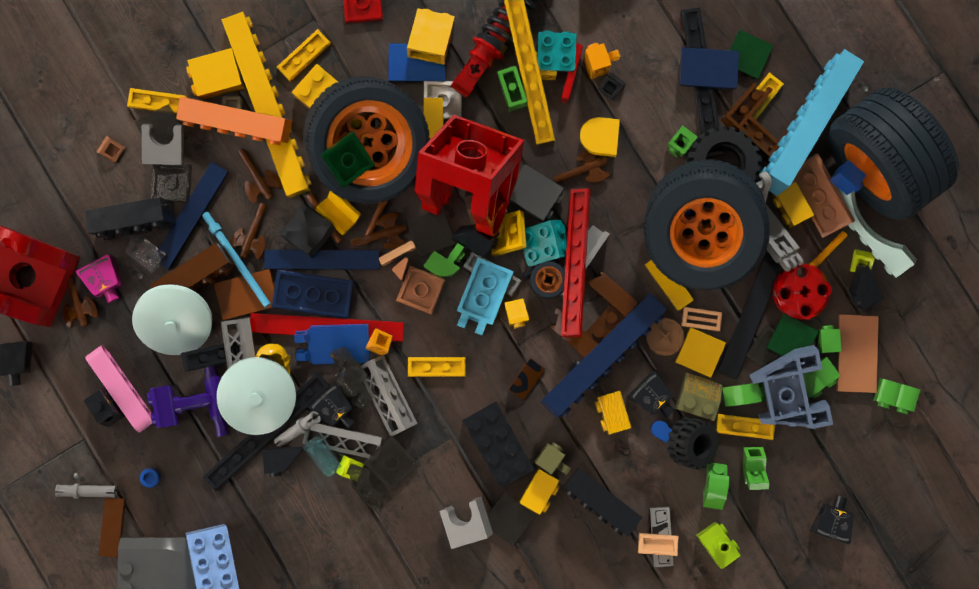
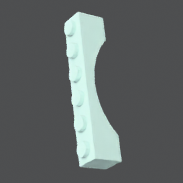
(894, 255)

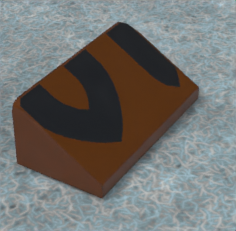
(526, 379)

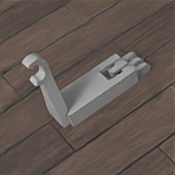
(781, 244)

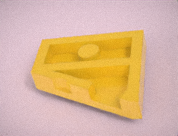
(511, 234)

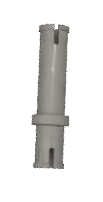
(302, 426)
(85, 491)

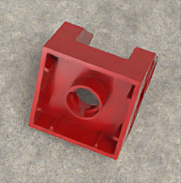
(472, 160)
(52, 268)

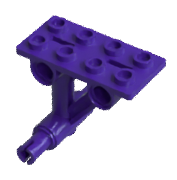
(167, 406)

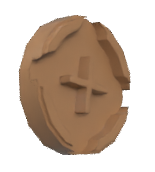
(665, 337)

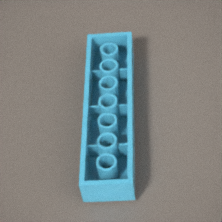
(811, 120)

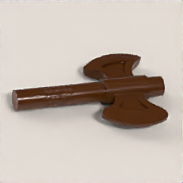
(591, 165)
(261, 184)
(390, 232)
(249, 242)
(79, 309)

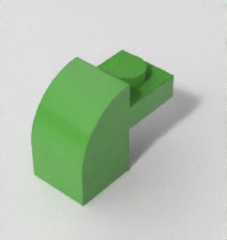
(445, 267)
(744, 394)
(755, 468)
(716, 486)

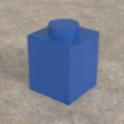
(848, 178)

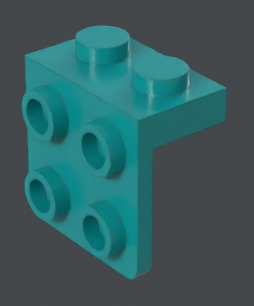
(556, 51)
(545, 242)

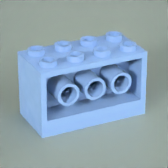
(212, 558)

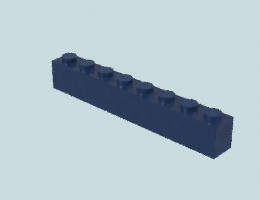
(598, 361)

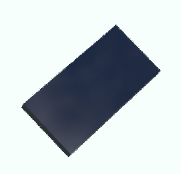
(312, 294)

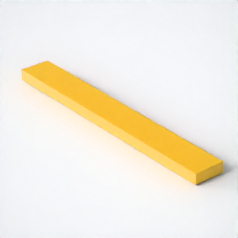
(529, 71)

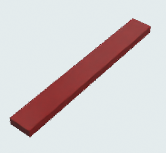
(575, 263)
(290, 324)

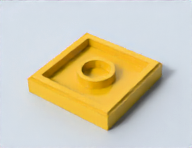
(700, 352)

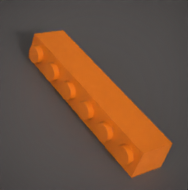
(235, 120)

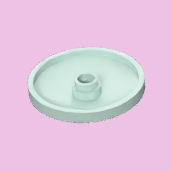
(172, 319)
(256, 395)

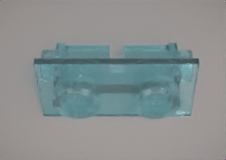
(322, 456)

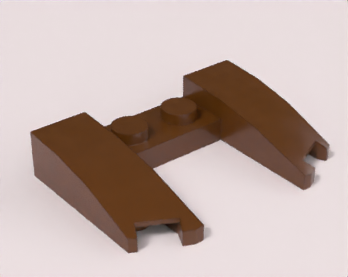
(740, 118)
(620, 306)

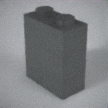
(536, 194)

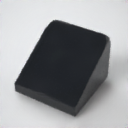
(611, 86)

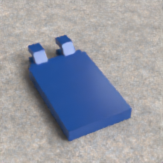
(326, 338)

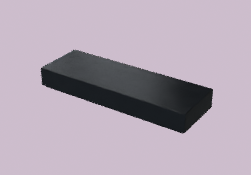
(206, 357)

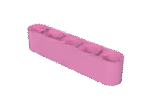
(120, 388)

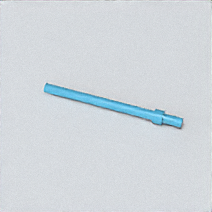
(216, 230)

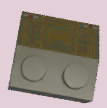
(699, 397)

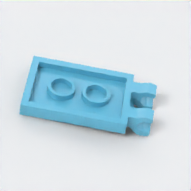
(483, 294)

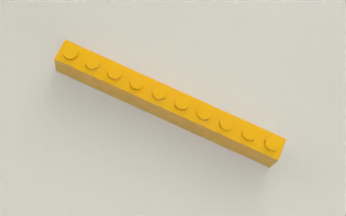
(264, 100)

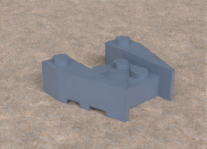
(787, 391)

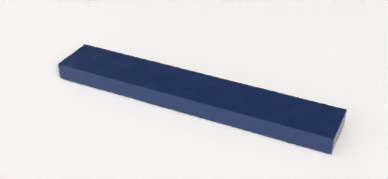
(192, 213)
(323, 260)

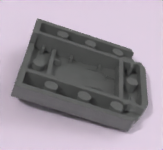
(154, 563)

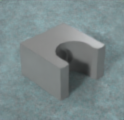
(162, 153)
(464, 533)

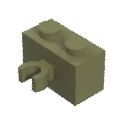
(550, 459)

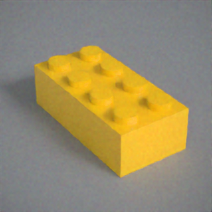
(313, 85)

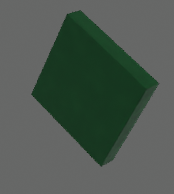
(752, 53)
(347, 159)
(790, 335)

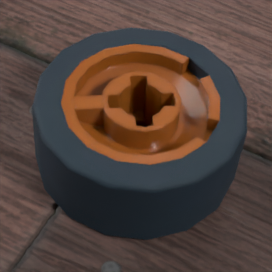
(538, 276)

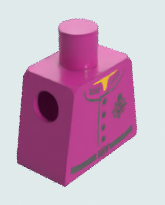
(102, 277)

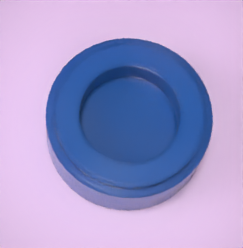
(150, 477)

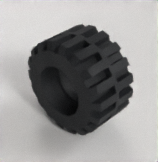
(693, 443)

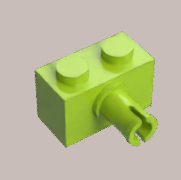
(718, 544)

